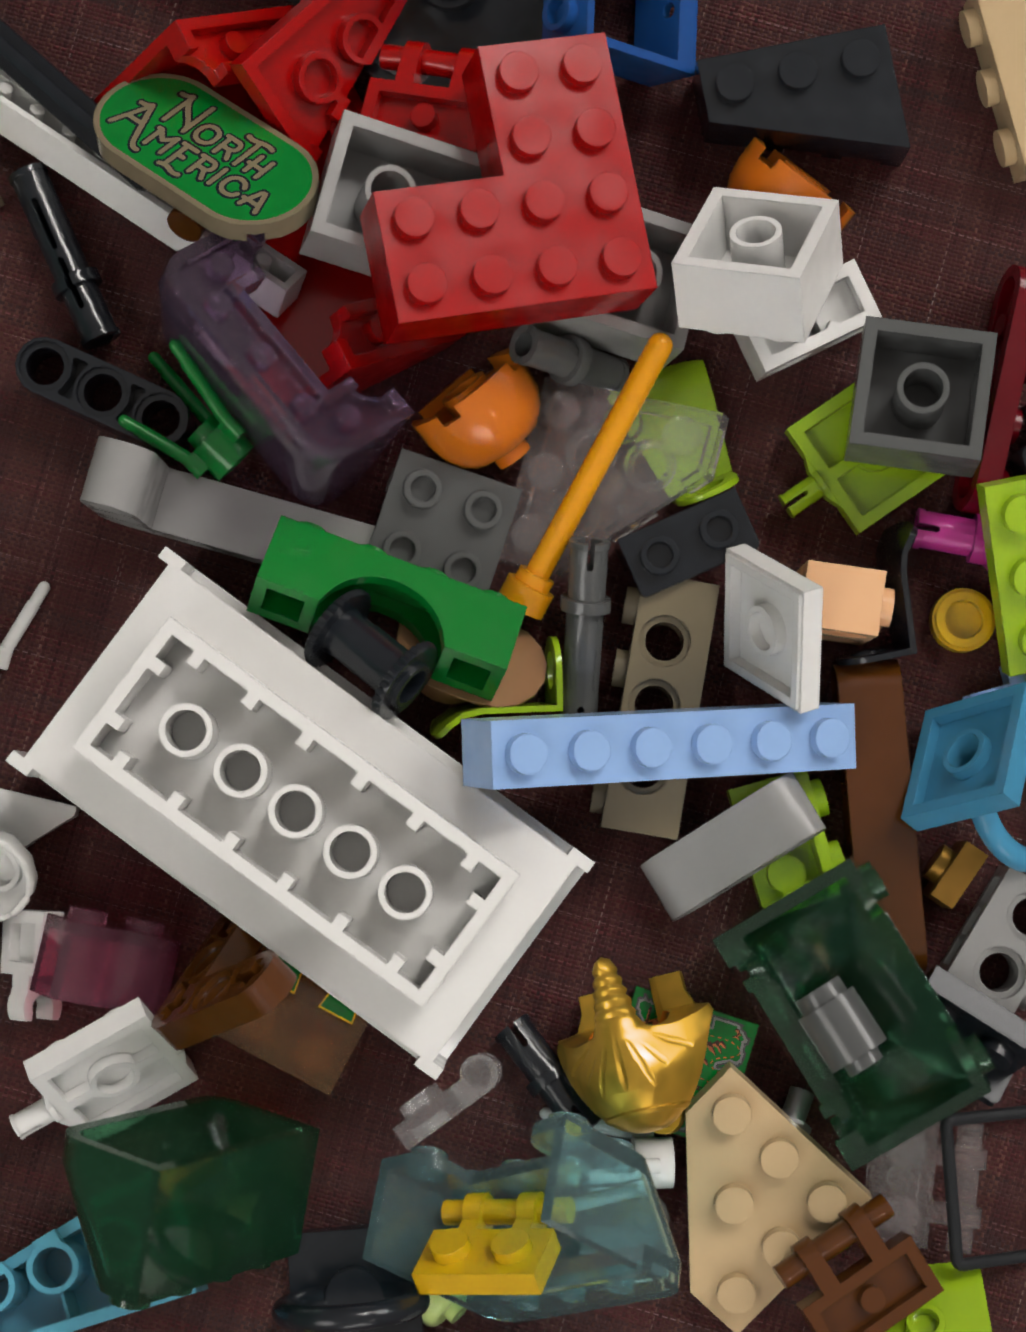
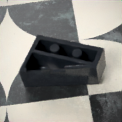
(807, 96)

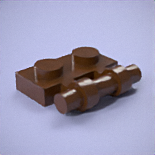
(873, 1291)

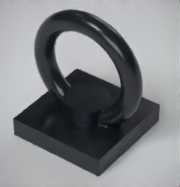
(343, 1292)

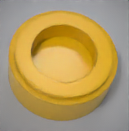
(962, 620)

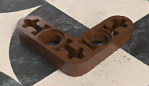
(222, 988)

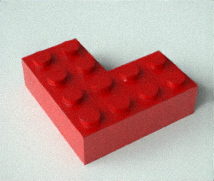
(546, 226)

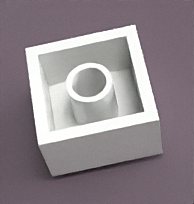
(758, 264)

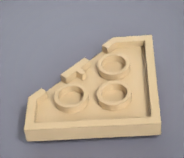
(752, 1194)

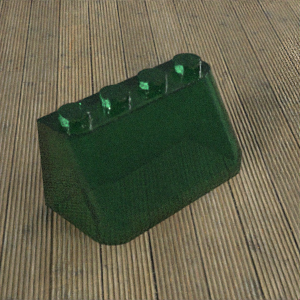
(187, 1194)

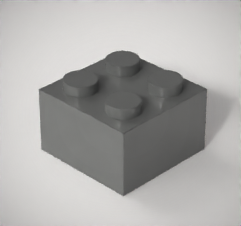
(920, 396)

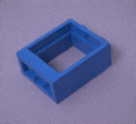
(662, 44)

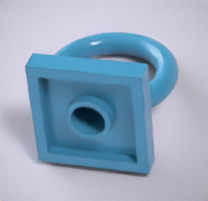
(972, 767)

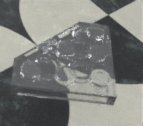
(661, 458)

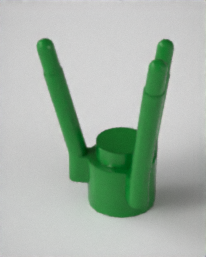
(219, 439)

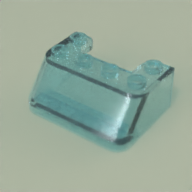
(594, 1198)

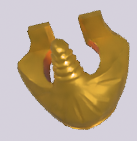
(631, 1070)

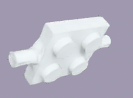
(103, 1071)

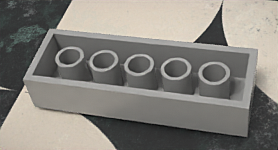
(380, 156)

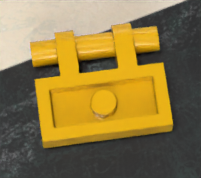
(487, 1259)

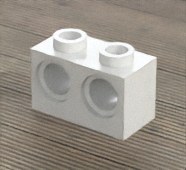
(838, 320)

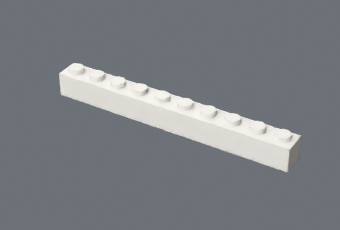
(48, 140)

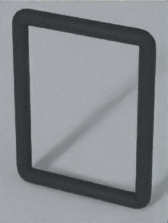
(951, 1188)

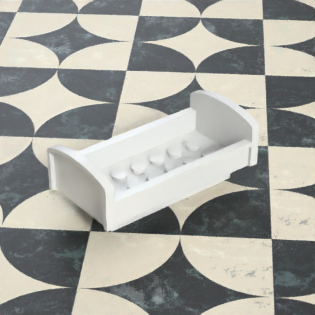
(305, 813)

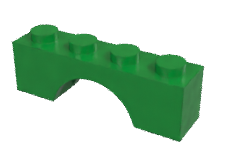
(467, 625)

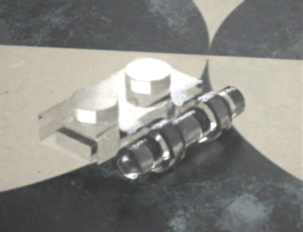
(435, 1108)
(907, 1183)

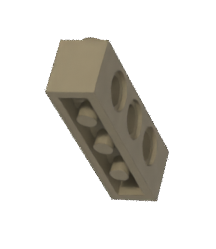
(690, 612)

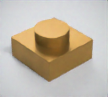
(952, 872)

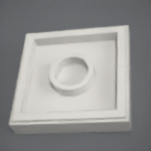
(773, 627)

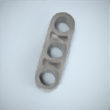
(733, 846)

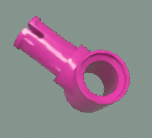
(951, 535)

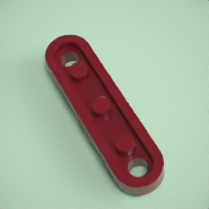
(1008, 376)

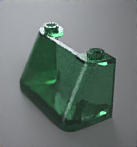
(843, 929)

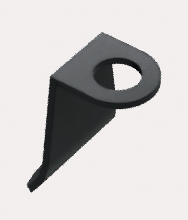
(892, 557)

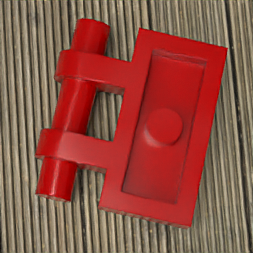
(420, 107)

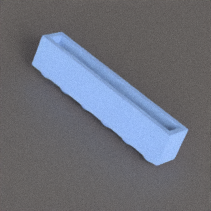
(655, 745)

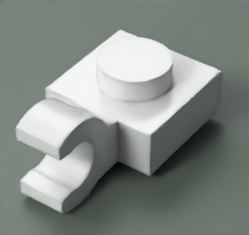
(18, 957)

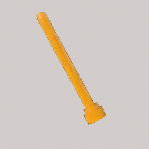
(532, 582)

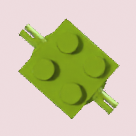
(856, 489)

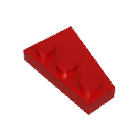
(310, 63)

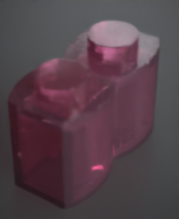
(102, 962)

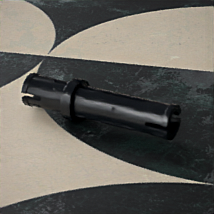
(74, 279)

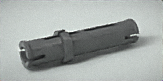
(585, 612)

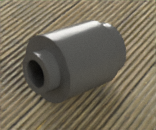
(841, 1027)

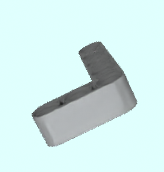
(143, 493)

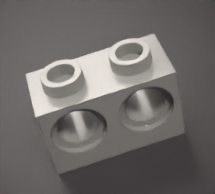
(992, 931)

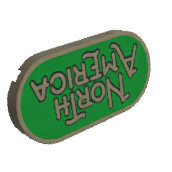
(206, 157)

